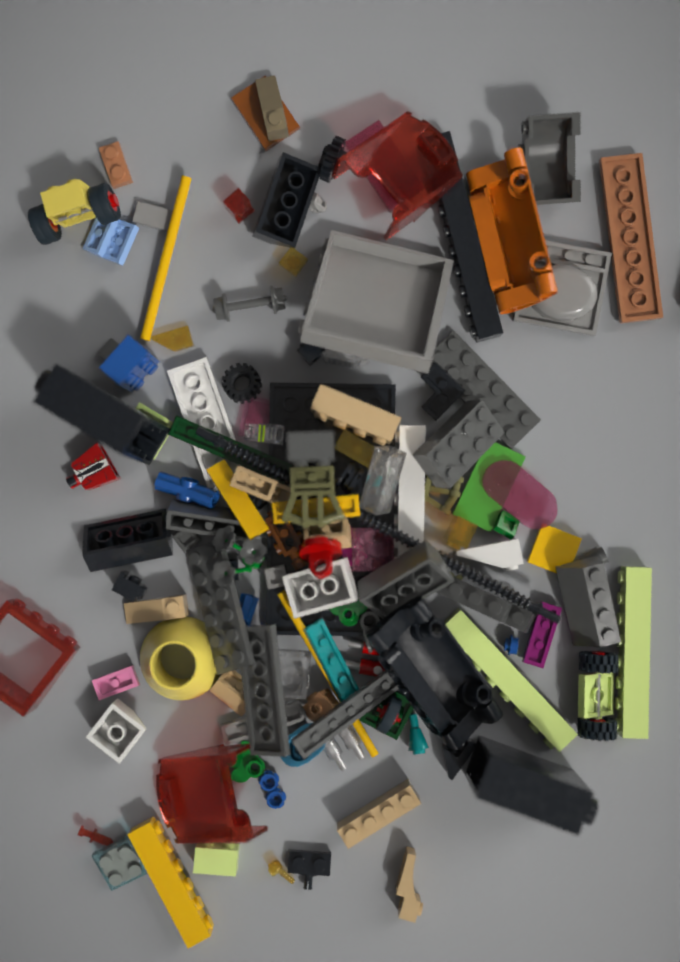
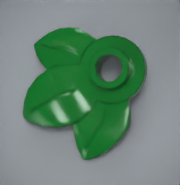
(356, 608)
(243, 768)

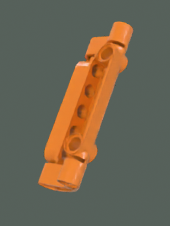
(510, 233)

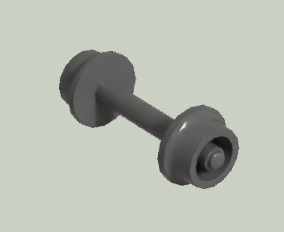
(222, 307)

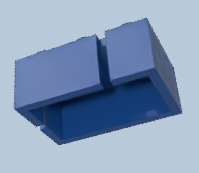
(130, 364)

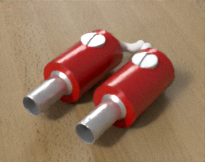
(365, 666)

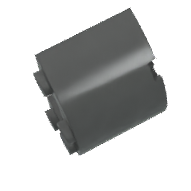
(550, 156)

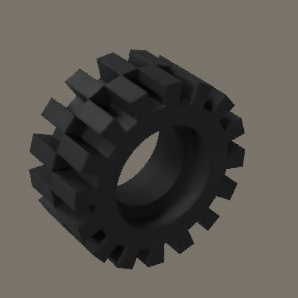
(237, 372)

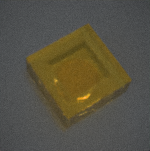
(293, 261)

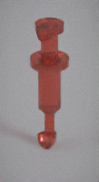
(94, 836)

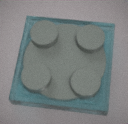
(119, 863)

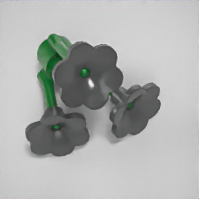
(251, 552)

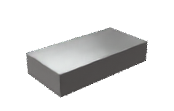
(152, 216)

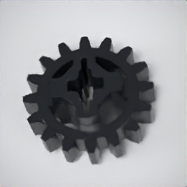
(329, 158)

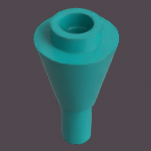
(416, 738)

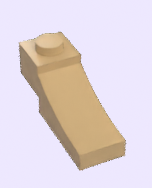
(260, 486)
(410, 903)

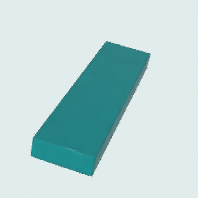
(331, 659)

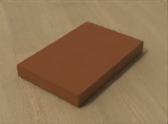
(249, 106)

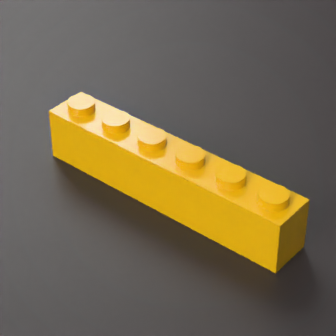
(171, 882)

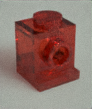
(238, 205)

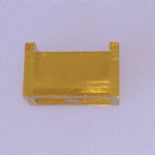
(355, 448)

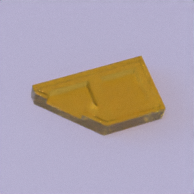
(175, 339)

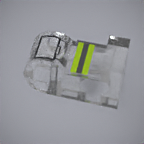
(263, 433)

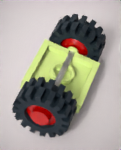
(597, 695)

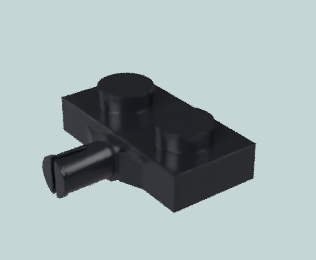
(309, 864)

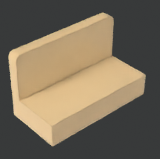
(230, 691)

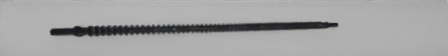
(536, 608)

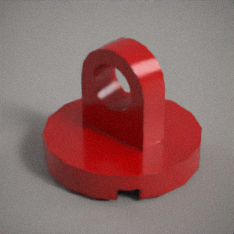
(318, 551)

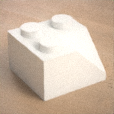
(117, 731)

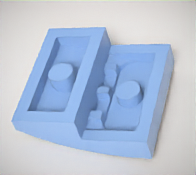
(111, 240)

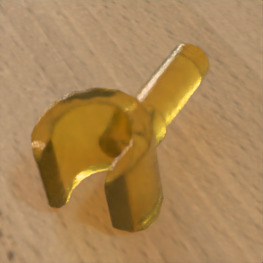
(276, 867)

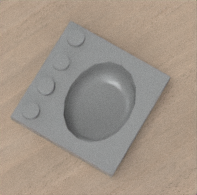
(580, 285)

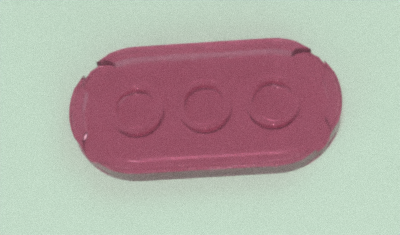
(520, 494)

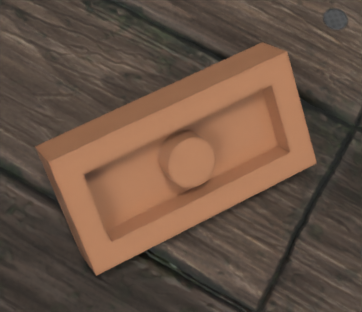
(115, 165)

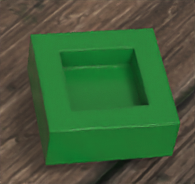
(506, 525)

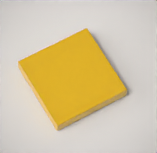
(553, 548)

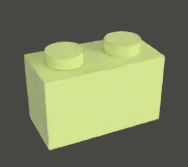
(216, 858)

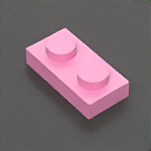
(115, 682)

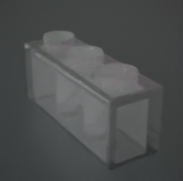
(382, 480)

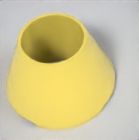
(191, 634)

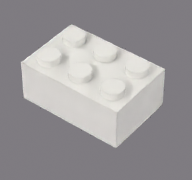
(313, 595)

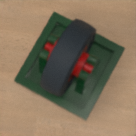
(389, 715)

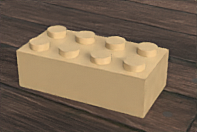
(354, 414)

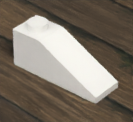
(501, 554)

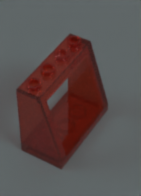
(12, 693)

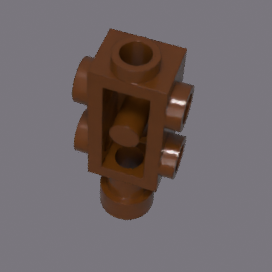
(281, 535)

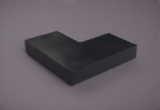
(446, 391)

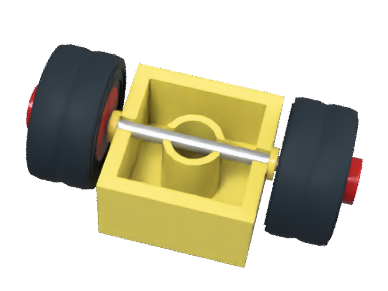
(72, 205)

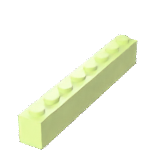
(634, 651)
(510, 681)

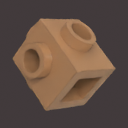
(319, 704)

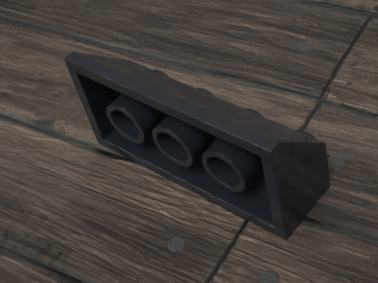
(287, 201)
(127, 540)

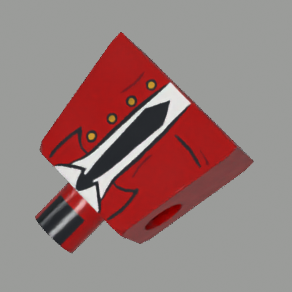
(93, 469)

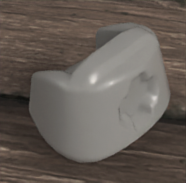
(317, 204)

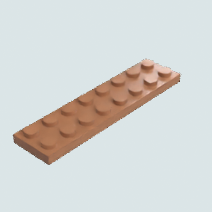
(631, 238)

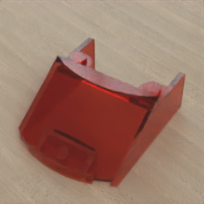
(409, 162)
(200, 797)

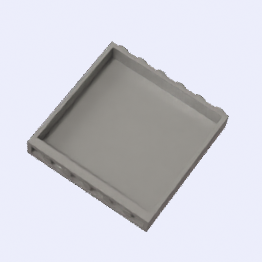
(376, 301)

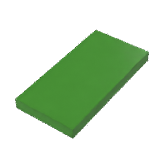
(474, 502)

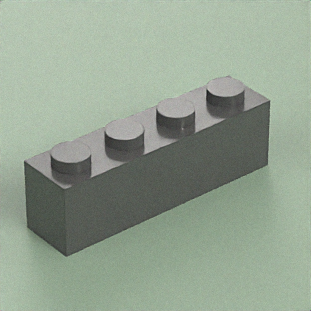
(202, 520)

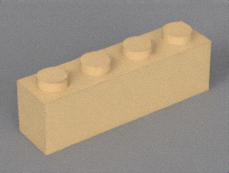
(378, 813)

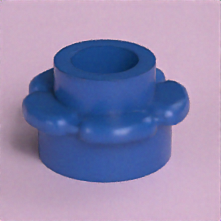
(511, 645)
(268, 786)
(271, 802)

